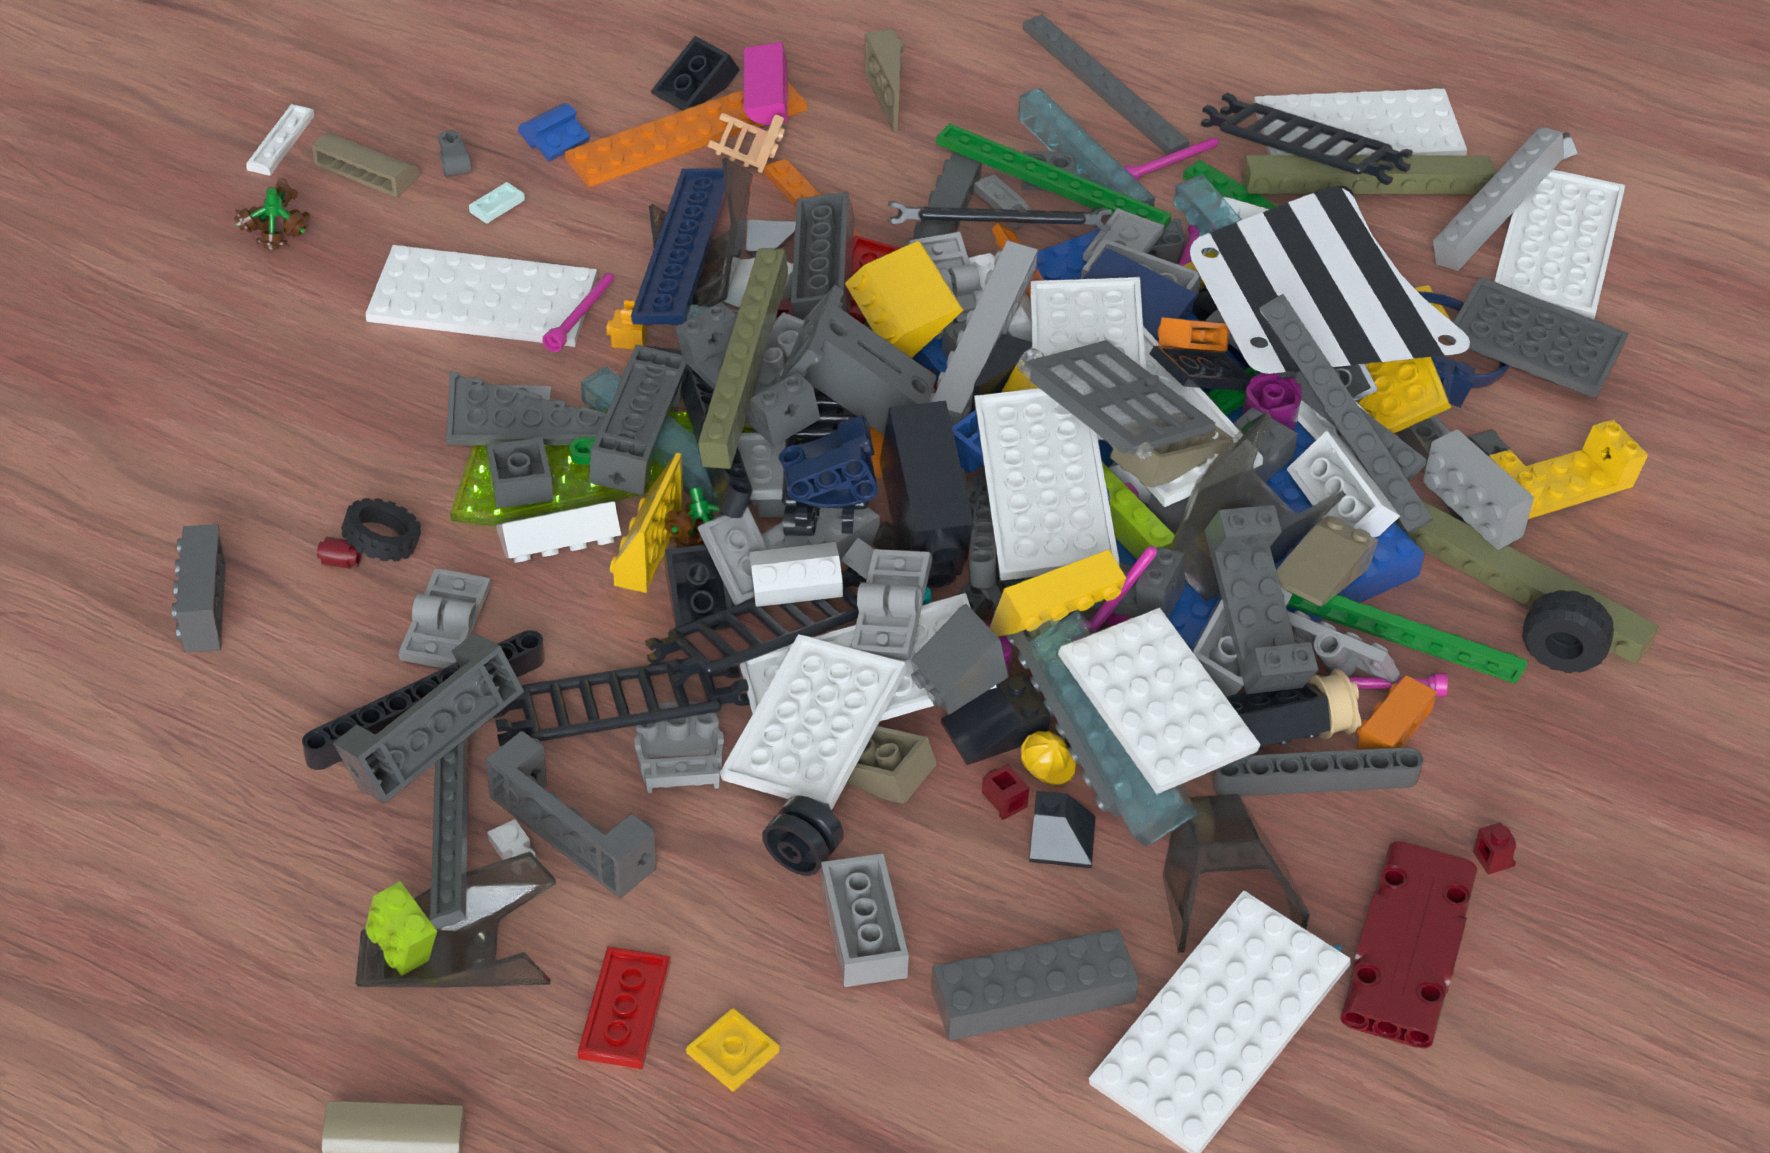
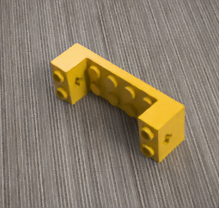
(1603, 467)

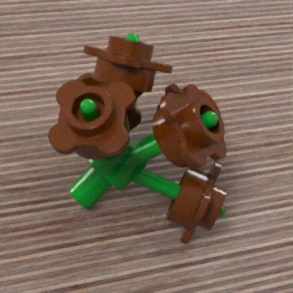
(264, 216)
(683, 523)

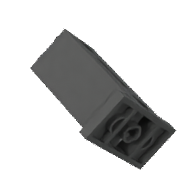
(856, 364)

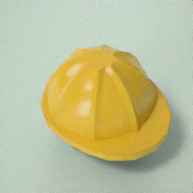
(1047, 758)

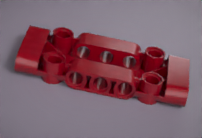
(1409, 945)

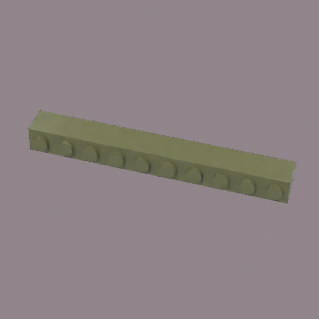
(1426, 175)
(743, 359)
(1523, 577)

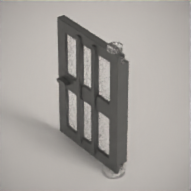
(1115, 397)

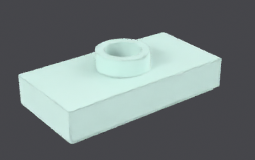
(496, 202)

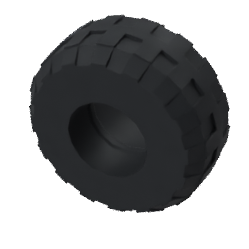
(1568, 631)

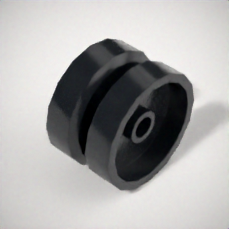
(803, 835)

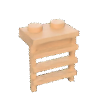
(762, 146)

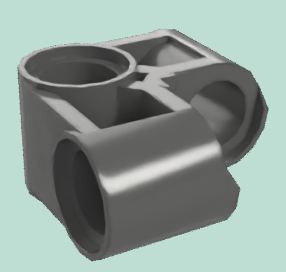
(1171, 243)

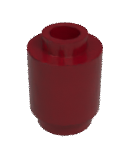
(338, 553)

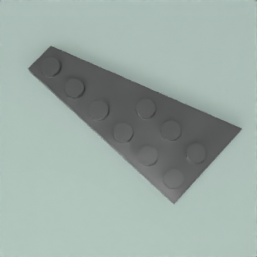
(502, 414)

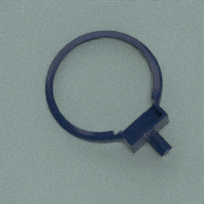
(1459, 376)

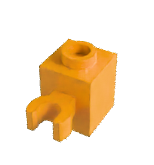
(623, 332)

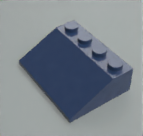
(1158, 294)

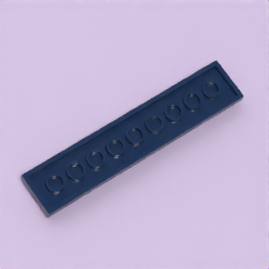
(681, 248)

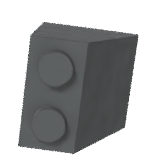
(959, 661)

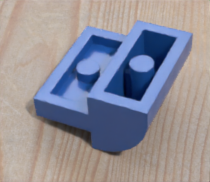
(554, 131)

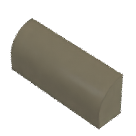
(364, 164)
(392, 1128)

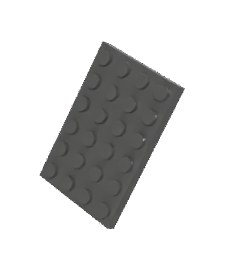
(1539, 337)

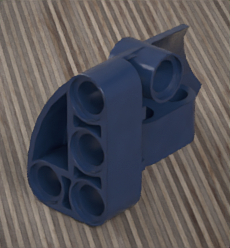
(832, 468)

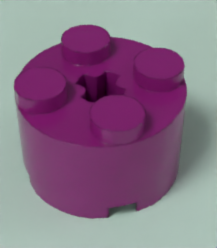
(1275, 396)

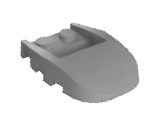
(680, 738)

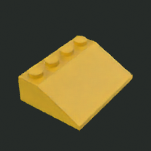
(904, 298)
(647, 536)
(1058, 593)

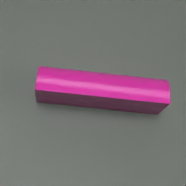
(765, 83)

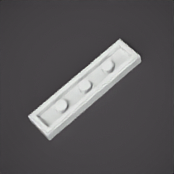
(280, 139)

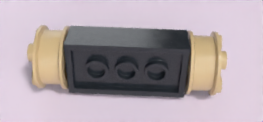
(1316, 710)

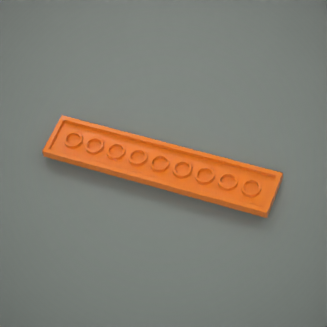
(664, 138)

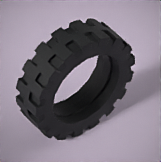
(375, 544)

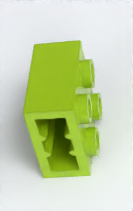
(400, 929)

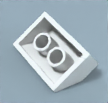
(796, 574)

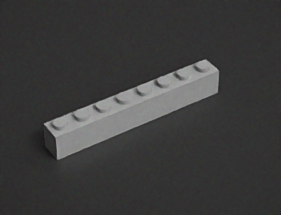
(1498, 198)
(985, 324)

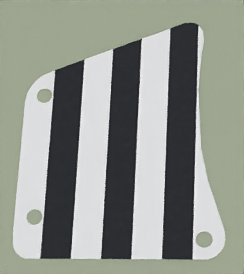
(1332, 277)

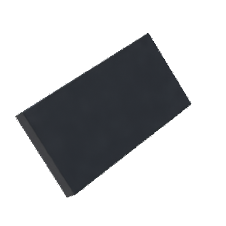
(1202, 368)

